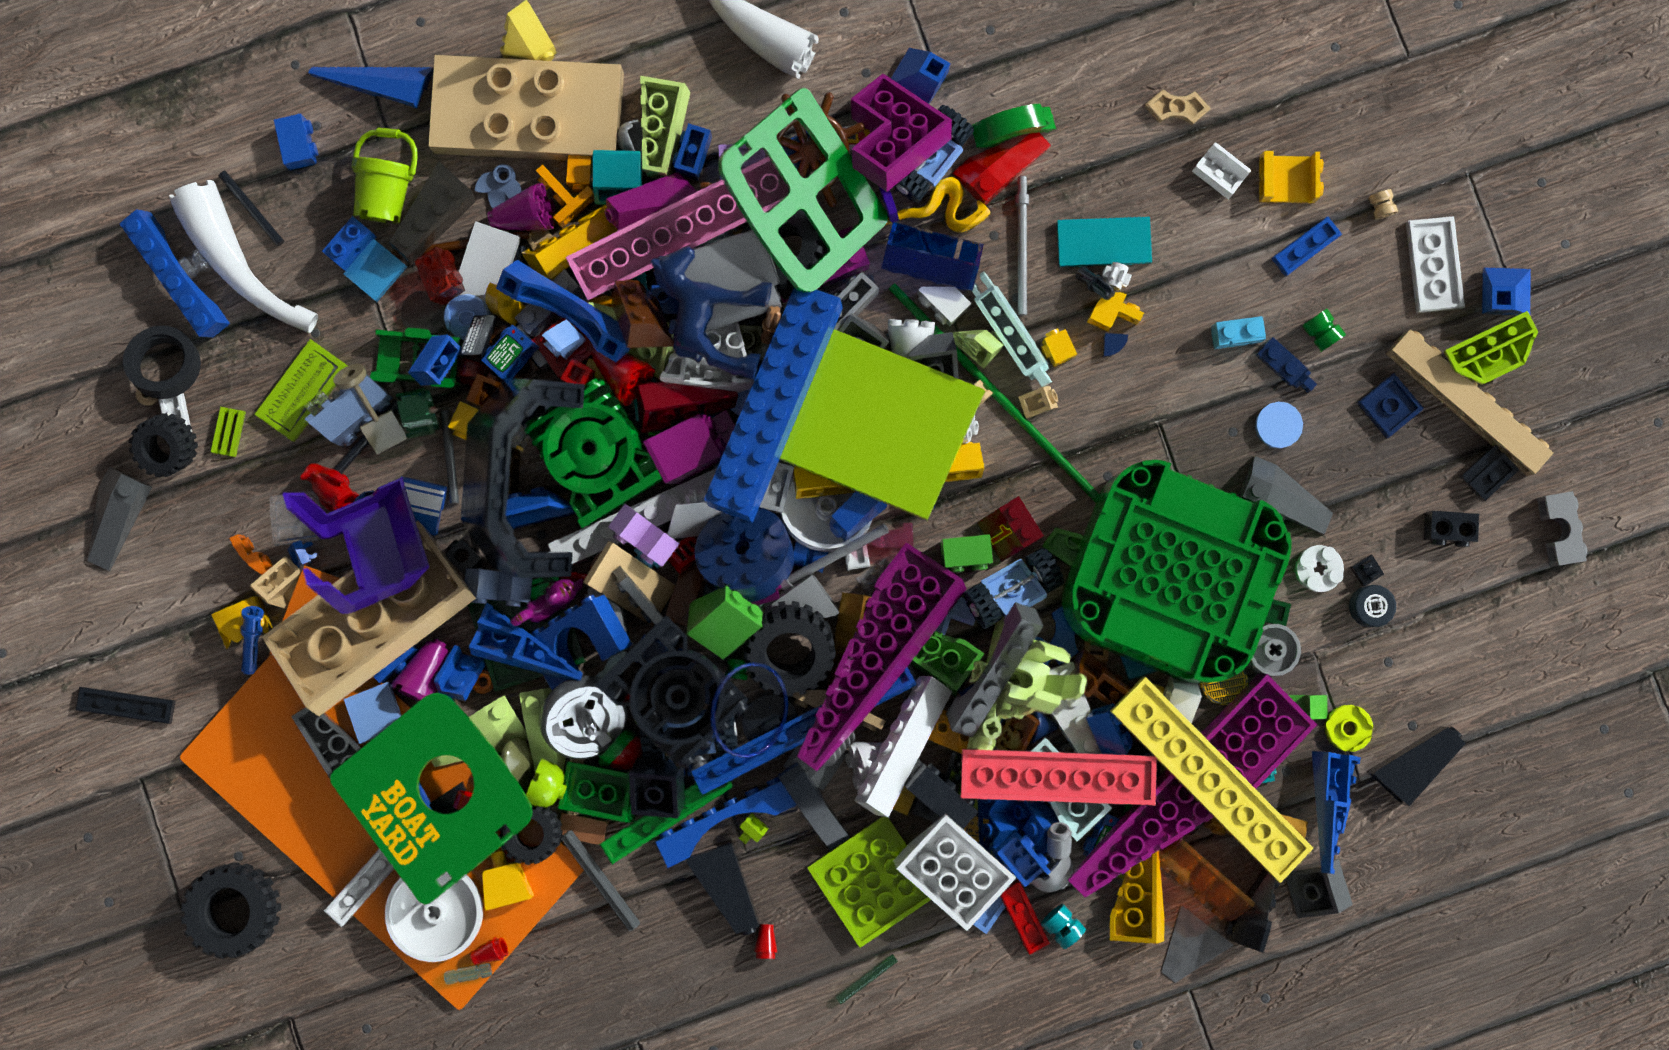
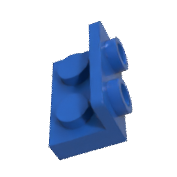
(458, 674)

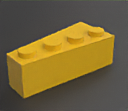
(551, 256)

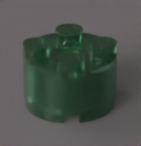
(416, 413)

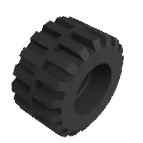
(149, 454)
(546, 848)

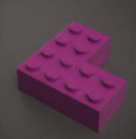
(901, 129)

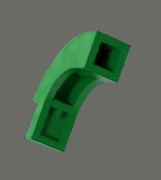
(1012, 123)

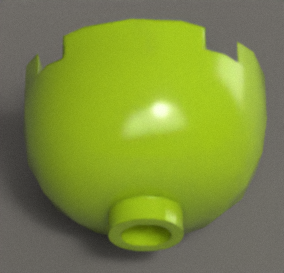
(546, 785)

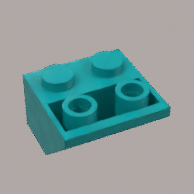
(615, 173)

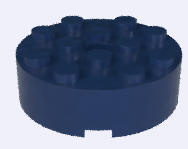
(745, 554)

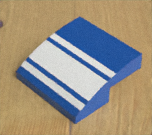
(426, 502)

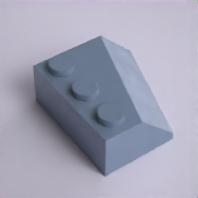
(343, 416)

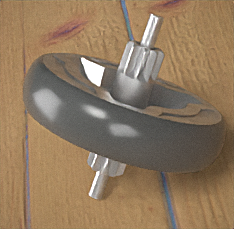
(582, 737)

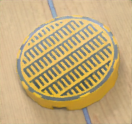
(1225, 691)

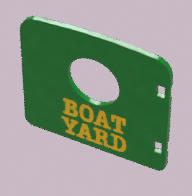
(385, 796)

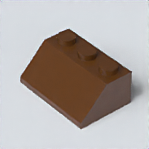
(640, 316)

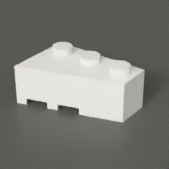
(1183, 696)

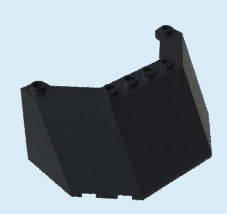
(488, 474)

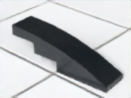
(813, 806)

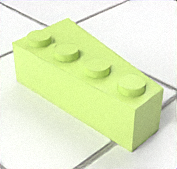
(662, 122)

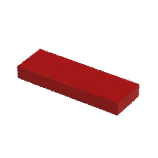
(1024, 917)

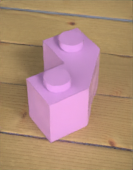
(643, 535)

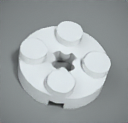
(1308, 561)

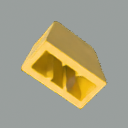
(504, 883)

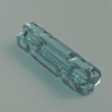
(468, 973)

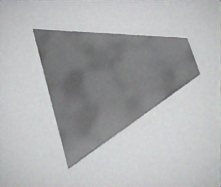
(1191, 946)

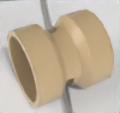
(1383, 204)

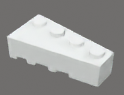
(1072, 716)

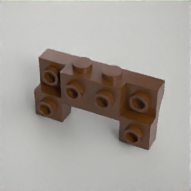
(1101, 680)

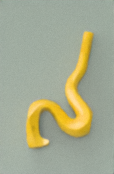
(954, 189)

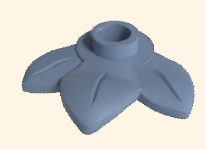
(498, 189)

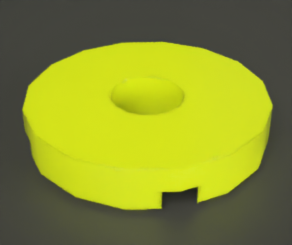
(1335, 724)

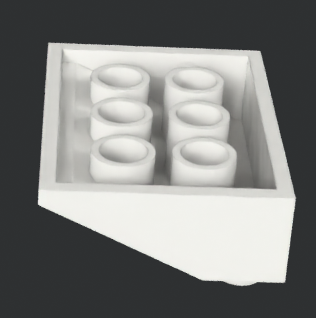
(954, 871)

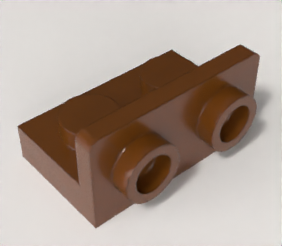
(483, 388)
(1017, 733)

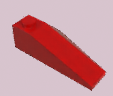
(997, 167)

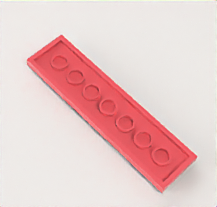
(1058, 777)

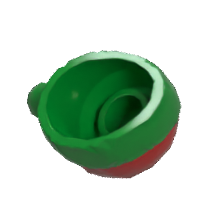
(622, 751)

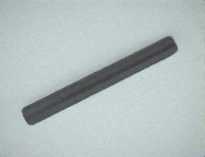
(600, 880)

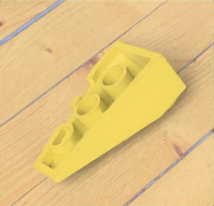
(526, 36)

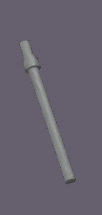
(1022, 201)
(833, 556)

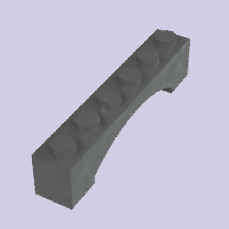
(1018, 634)

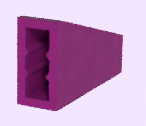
(646, 199)

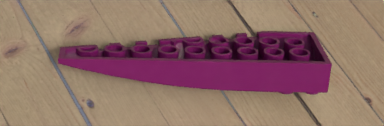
(897, 622)

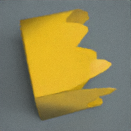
(230, 620)

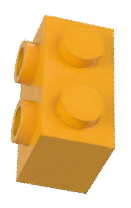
(946, 737)

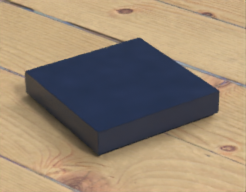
(1390, 405)

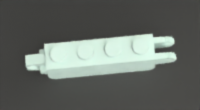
(1011, 331)

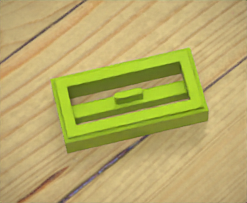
(219, 431)

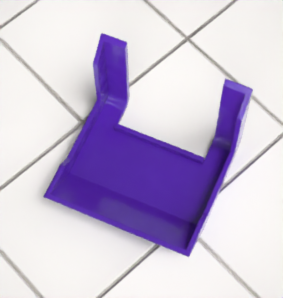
(379, 540)

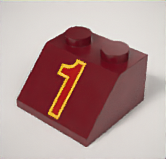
(1010, 528)

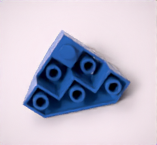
(1010, 816)

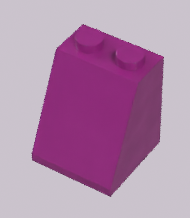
(686, 449)

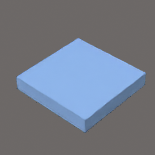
(372, 711)

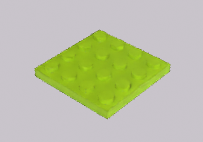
(864, 881)

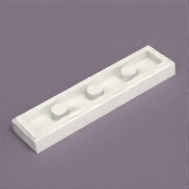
(359, 888)

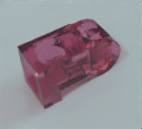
(895, 538)

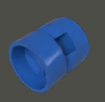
(804, 556)

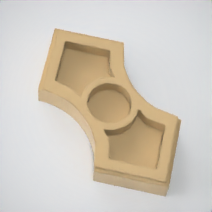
(1167, 106)

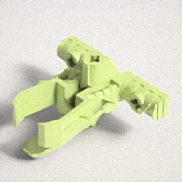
(1027, 689)

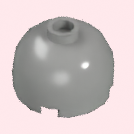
(1058, 878)

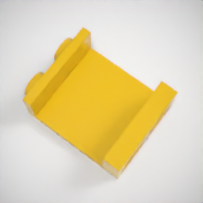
(1290, 178)

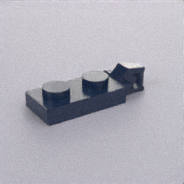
(1286, 365)

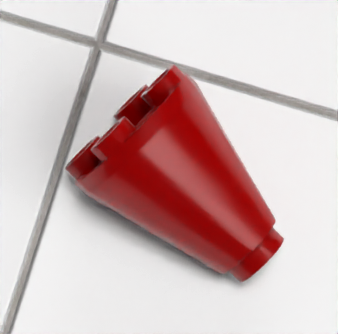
(623, 375)

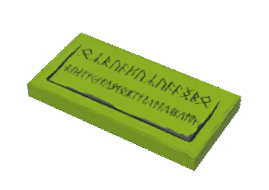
(306, 376)

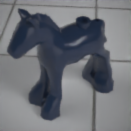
(696, 309)

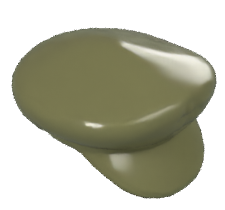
(519, 761)

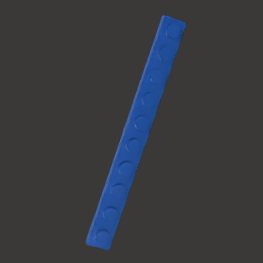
(793, 734)

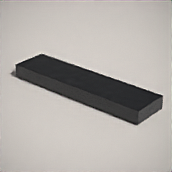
(125, 705)

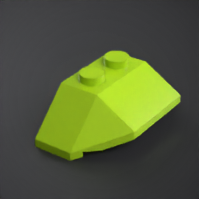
(1494, 350)

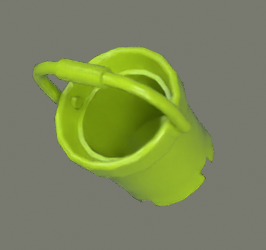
(381, 183)

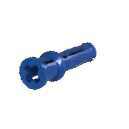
(251, 631)

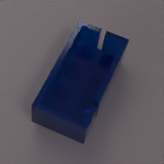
(931, 256)

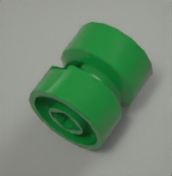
(1324, 330)

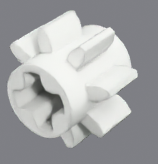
(1116, 275)

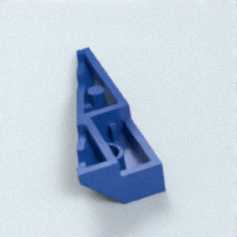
(393, 83)
(508, 644)
(1332, 789)

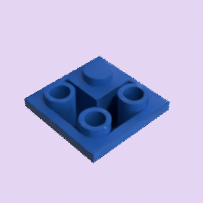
(921, 73)
(1506, 291)

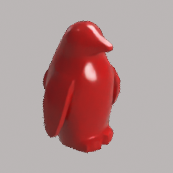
(329, 486)

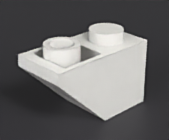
(945, 302)

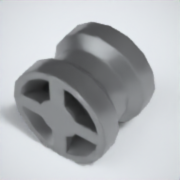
(699, 761)

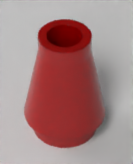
(765, 944)
(491, 951)

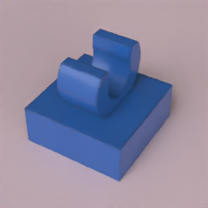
(299, 555)

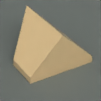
(278, 583)

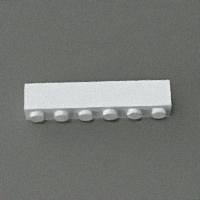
(903, 746)

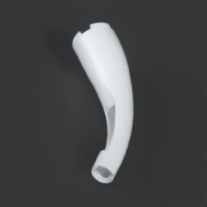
(771, 37)
(211, 232)

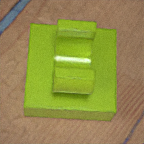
(753, 829)

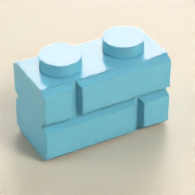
(1238, 332)

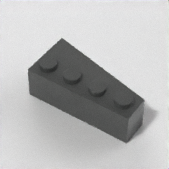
(326, 739)

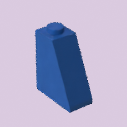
(855, 515)

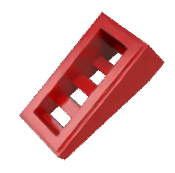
(677, 561)

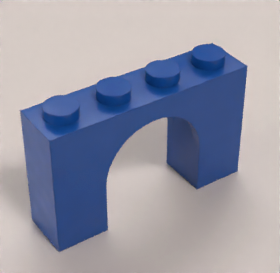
(596, 620)

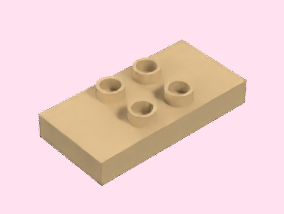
(524, 107)
(336, 652)

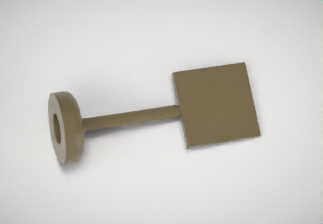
(381, 431)

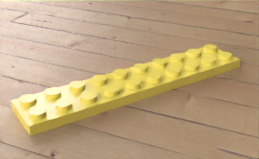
(1211, 779)

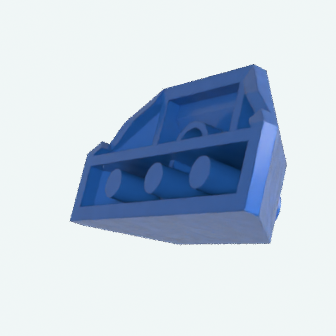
(536, 507)

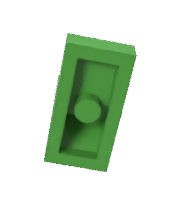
(1313, 705)

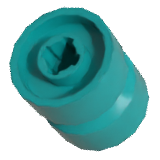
(1057, 920)

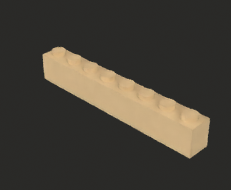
(1469, 402)

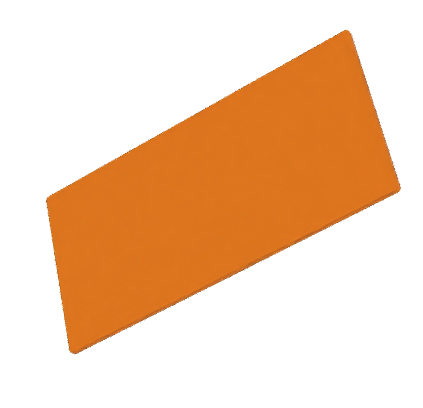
(277, 783)

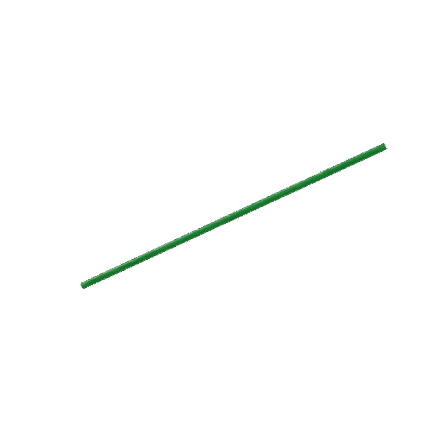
(1002, 400)

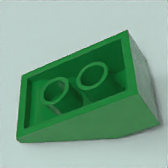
(597, 792)

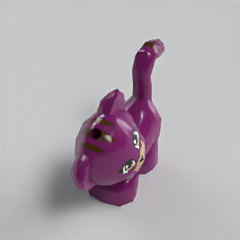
(556, 598)

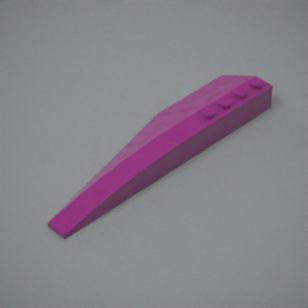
(1254, 737)

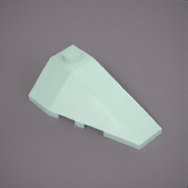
(1077, 815)

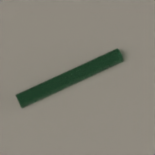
(866, 979)

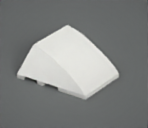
(688, 372)

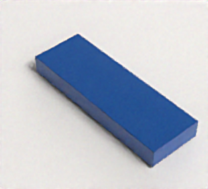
(1306, 246)

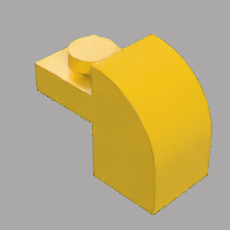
(502, 305)
(1106, 311)

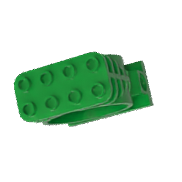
(600, 404)

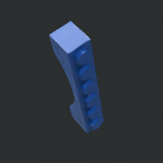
(153, 246)
(531, 287)
(680, 844)

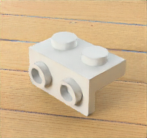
(1221, 170)

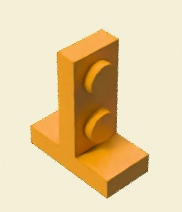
(573, 206)

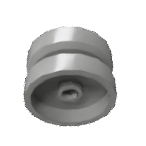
(1284, 655)

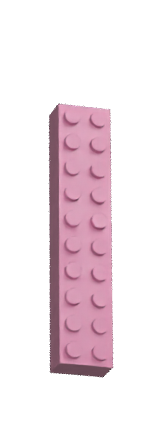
(670, 229)

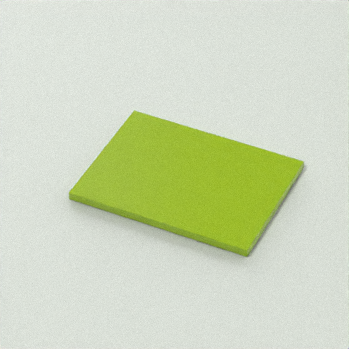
(881, 424)

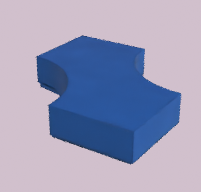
(1063, 636)

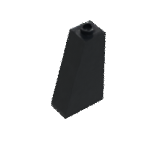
(1417, 765)
(726, 885)

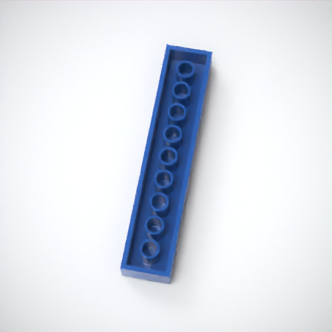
(773, 404)

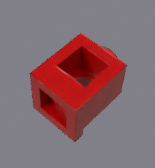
(581, 374)

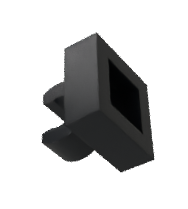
(1367, 570)

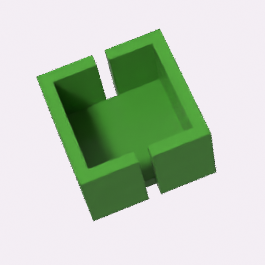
(966, 552)

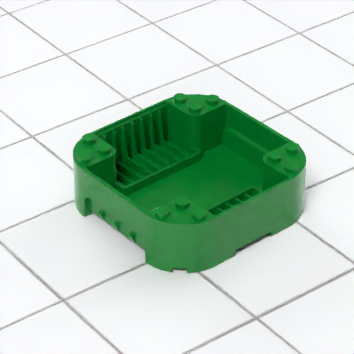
(1176, 573)

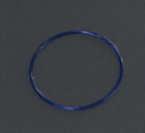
(715, 701)

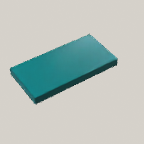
(1104, 241)

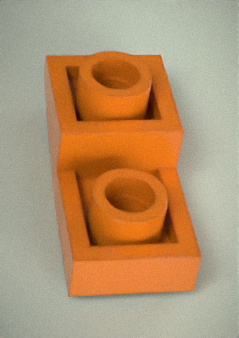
(256, 560)

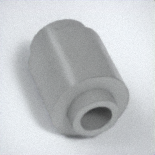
(1059, 840)

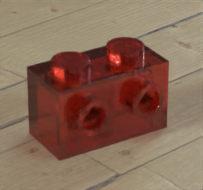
(440, 275)

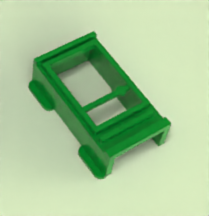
(390, 356)

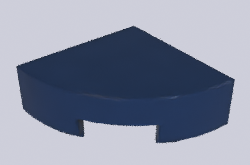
(1113, 343)

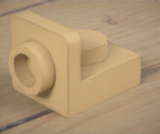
(1038, 401)

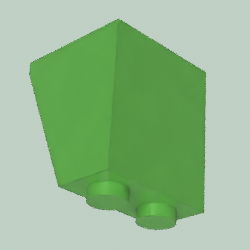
(723, 621)

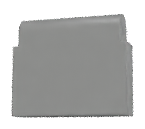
(735, 265)

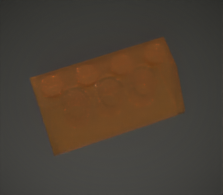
(1205, 880)

